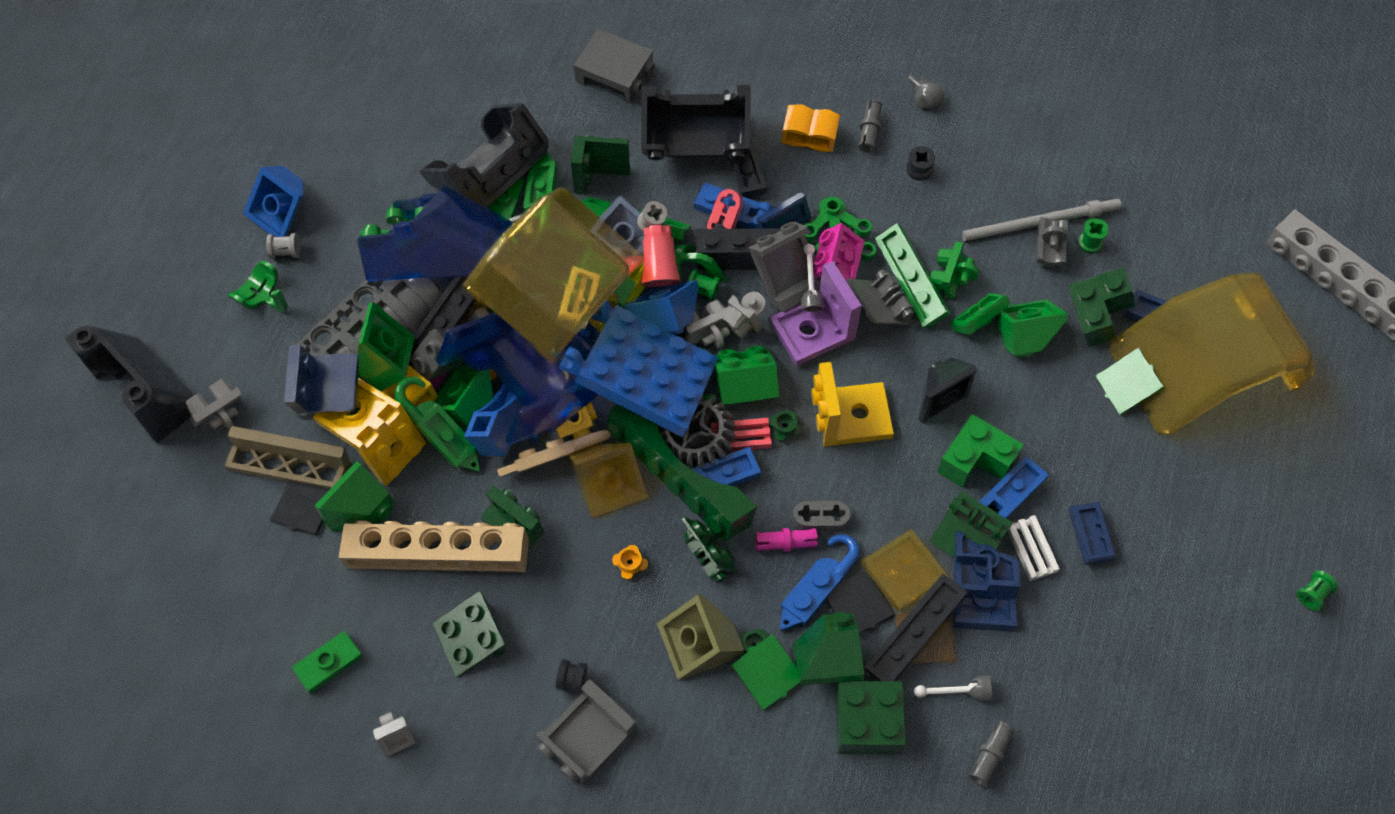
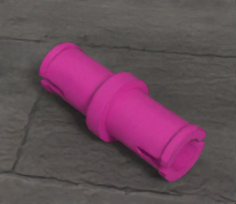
(786, 539)

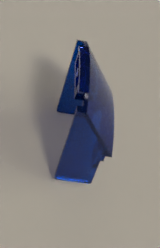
(439, 242)
(542, 387)

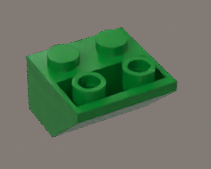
(746, 375)

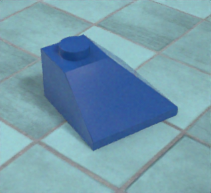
(274, 200)
(667, 306)

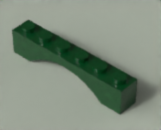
(718, 505)

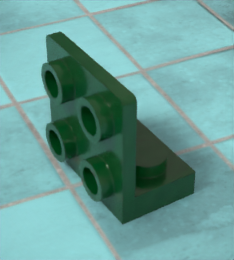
(598, 156)

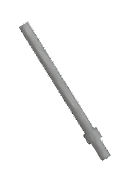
(1090, 209)

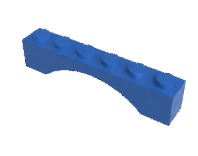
(492, 423)

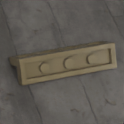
(285, 448)

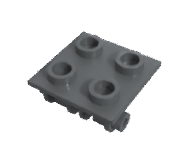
(883, 299)

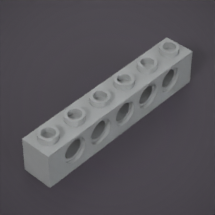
(1337, 270)

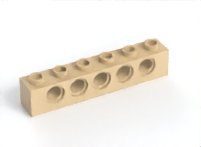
(509, 557)

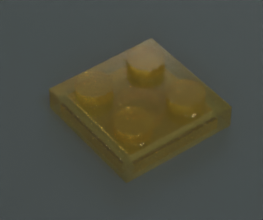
(903, 570)

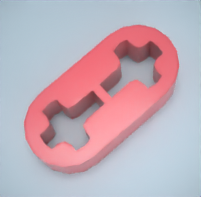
(720, 208)

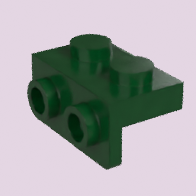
(506, 510)

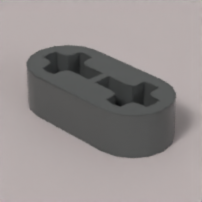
(821, 515)

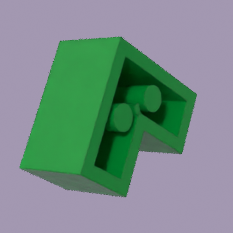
(979, 446)

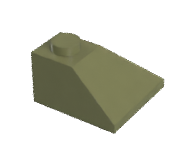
(699, 637)

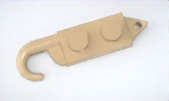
(556, 450)

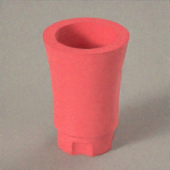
(659, 257)

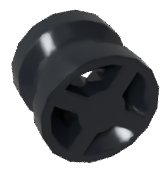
(920, 170)
(571, 676)

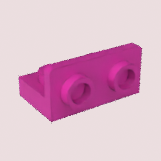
(842, 247)

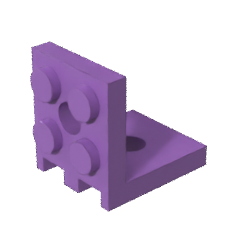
(832, 325)

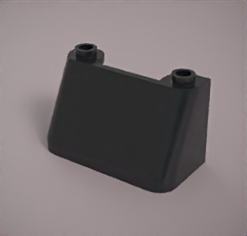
(696, 124)
(510, 151)
(155, 395)

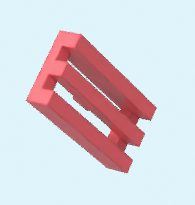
(749, 424)

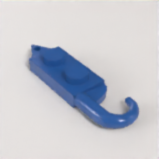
(817, 585)

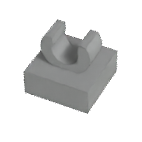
(393, 734)

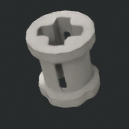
(655, 211)
(283, 246)

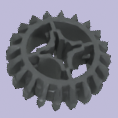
(705, 445)

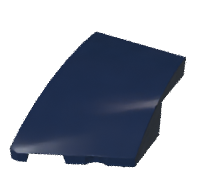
(991, 586)

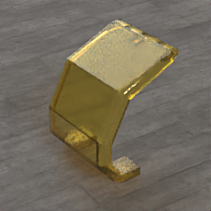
(552, 271)
(1215, 347)

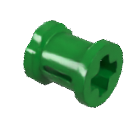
(1093, 235)
(706, 286)
(1317, 590)

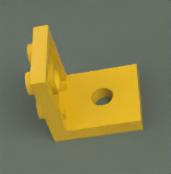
(836, 407)
(374, 430)

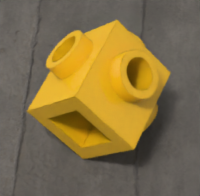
(581, 427)

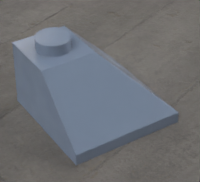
(623, 220)

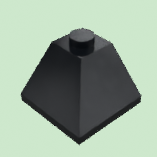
(945, 385)

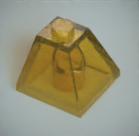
(608, 477)

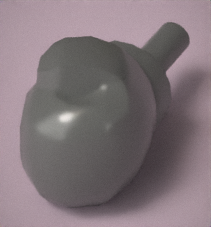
(927, 93)

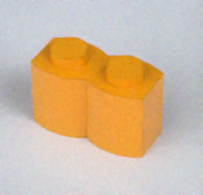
(810, 128)

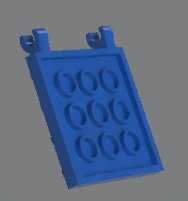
(643, 369)

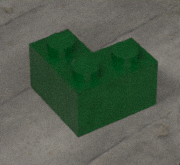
(1098, 298)

